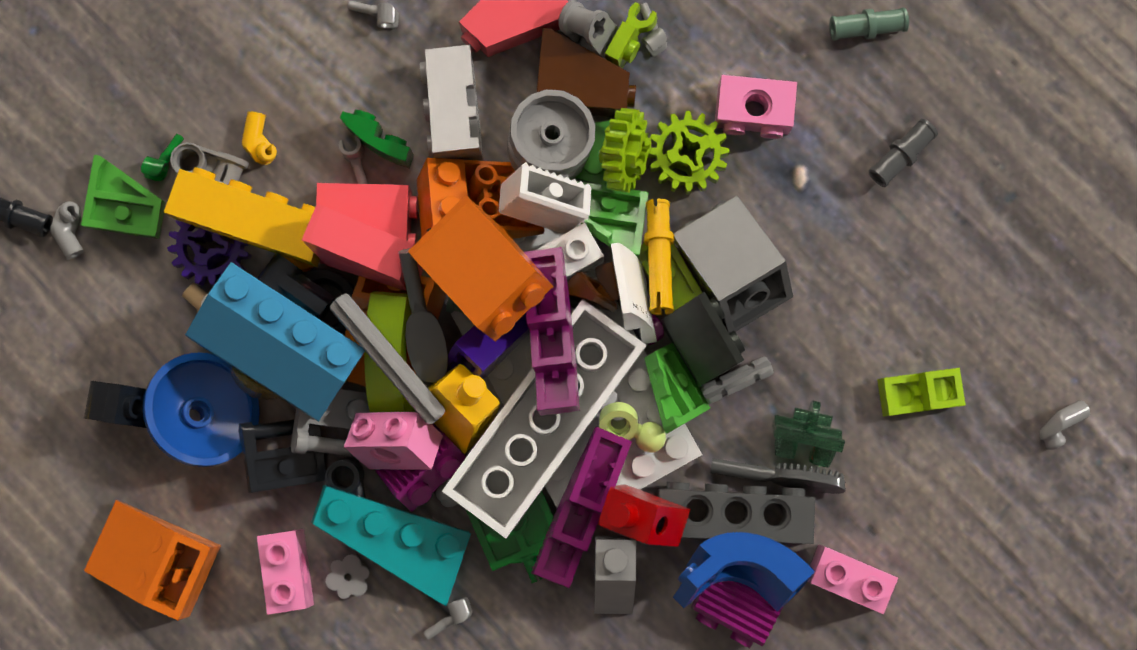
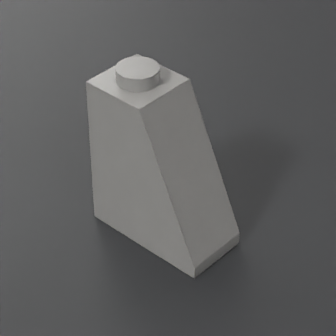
(614, 574)

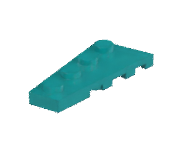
(403, 543)

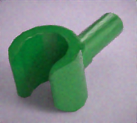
(158, 168)

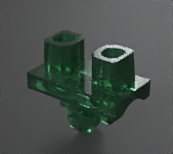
(807, 428)

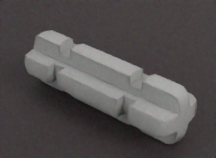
(737, 380)

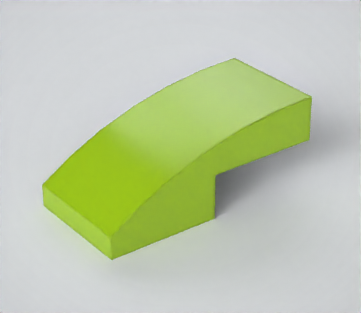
(921, 392)

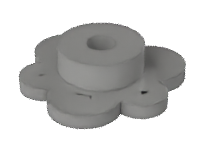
(337, 578)

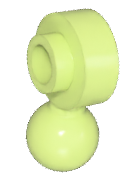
(648, 436)

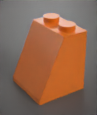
(480, 268)

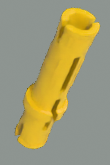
(659, 243)

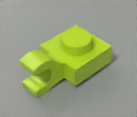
(625, 42)

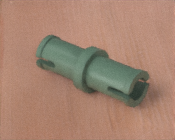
(869, 23)

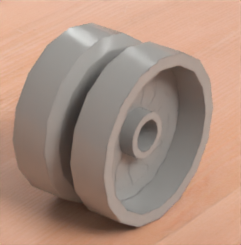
(557, 117)

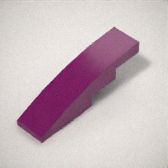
(553, 338)
(581, 507)

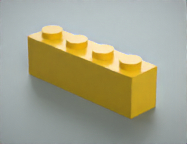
(240, 214)

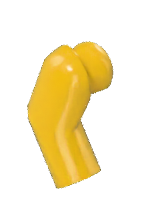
(255, 142)

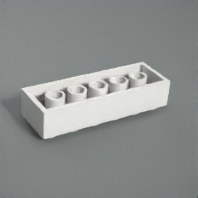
(526, 449)

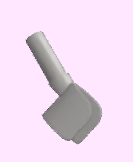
(386, 14)
(656, 40)
(354, 158)
(459, 611)

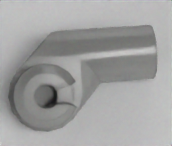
(1062, 420)

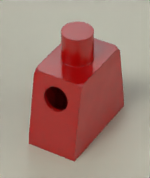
(638, 513)

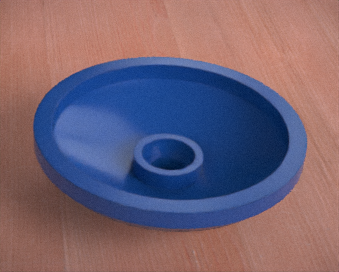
(204, 385)

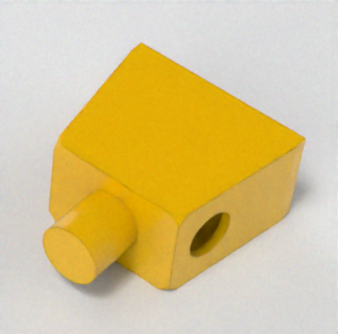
(467, 406)

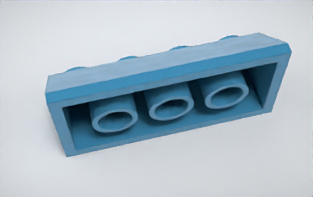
(274, 341)

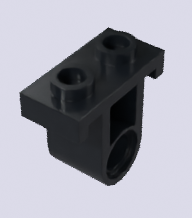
(115, 404)

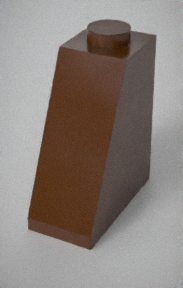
(583, 74)

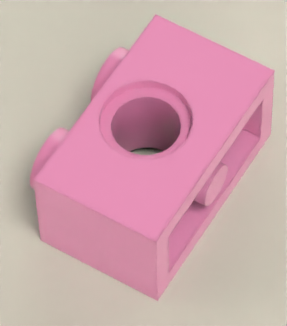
(775, 96)
(393, 441)
(285, 571)
(852, 579)

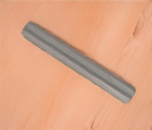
(387, 359)

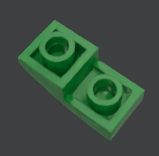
(369, 133)

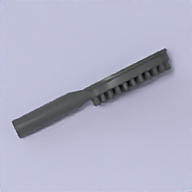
(423, 332)
(785, 477)

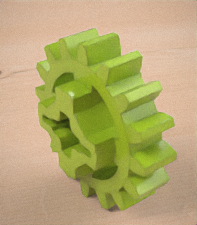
(703, 145)
(625, 150)

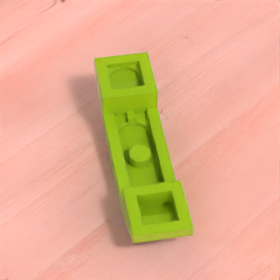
(389, 314)

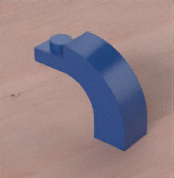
(746, 559)

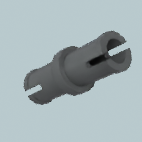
(903, 152)

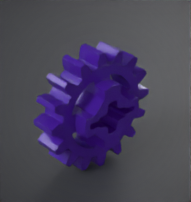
(205, 259)

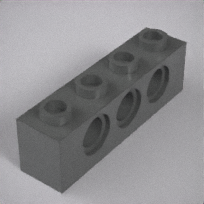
(794, 527)

